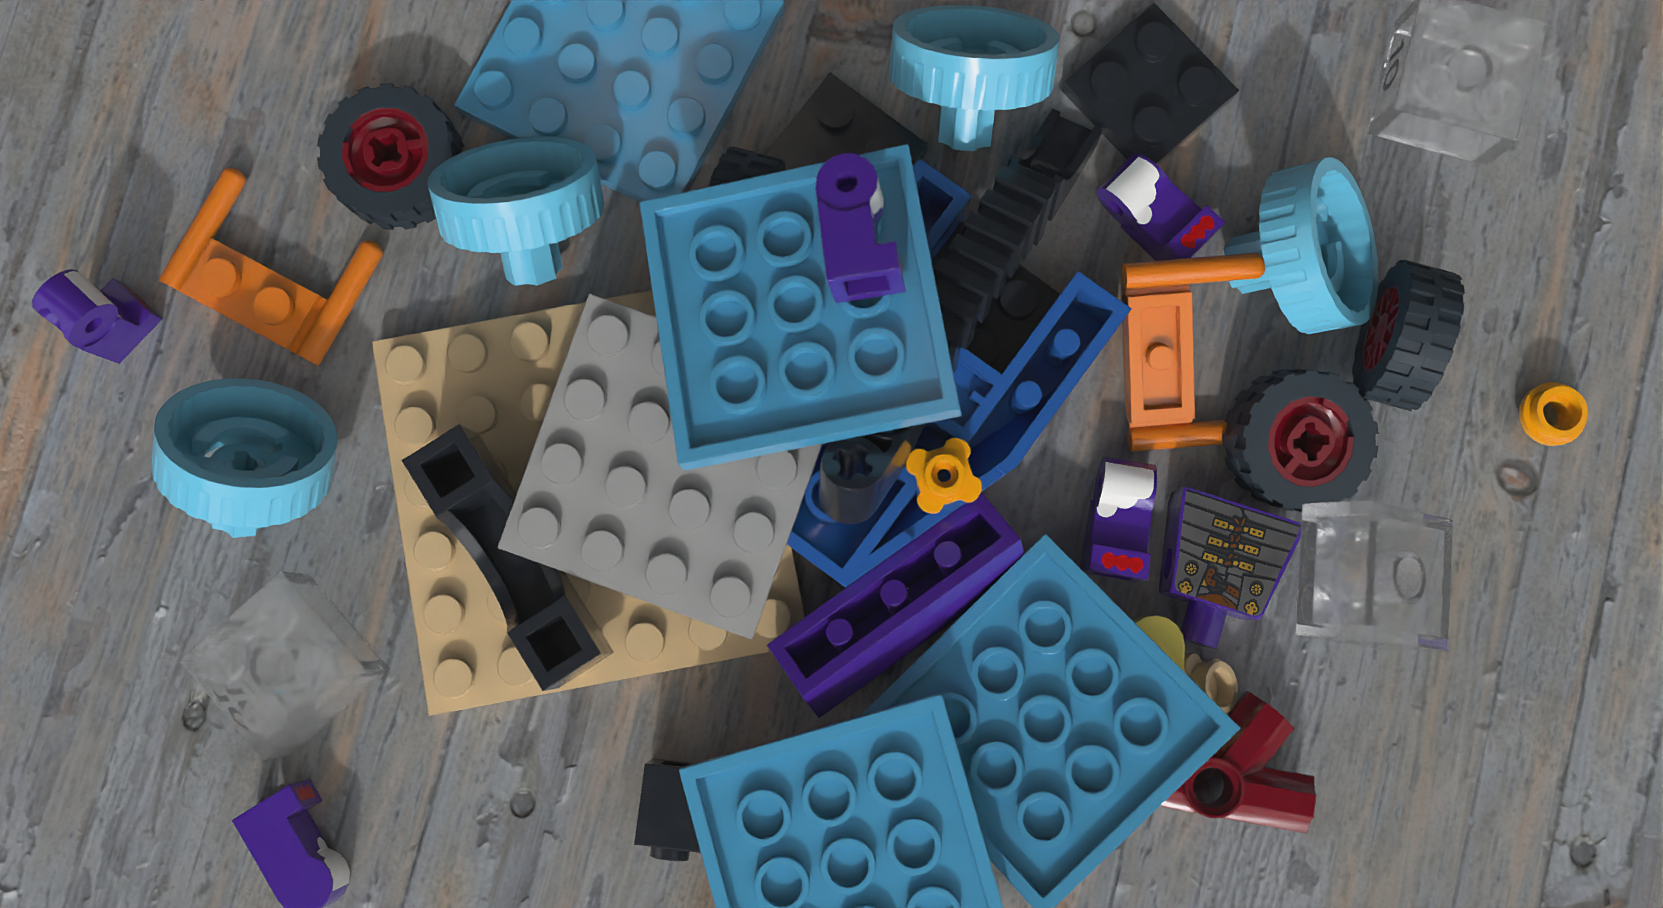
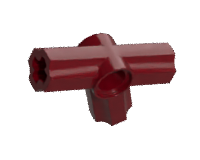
(1250, 790)

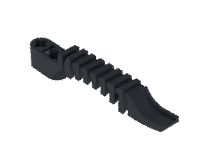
(1008, 222)

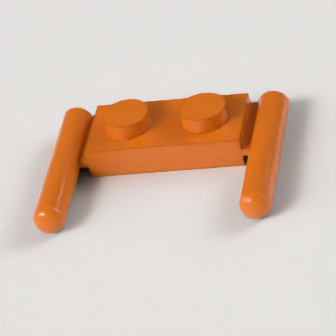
(257, 294)
(1161, 348)

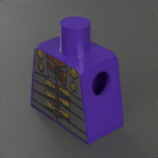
(1222, 560)

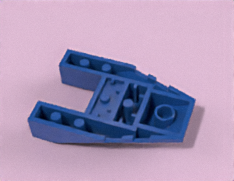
(998, 410)

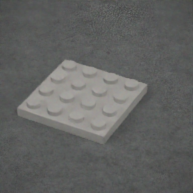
(619, 508)

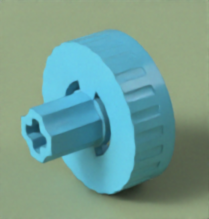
(972, 65)
(518, 201)
(1314, 247)
(243, 481)

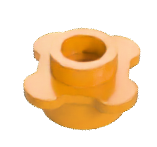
(932, 491)

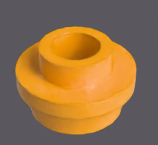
(1570, 410)

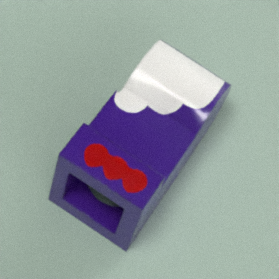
(1156, 210)
(848, 215)
(95, 320)
(1120, 520)
(292, 848)

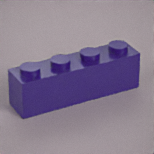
(897, 605)

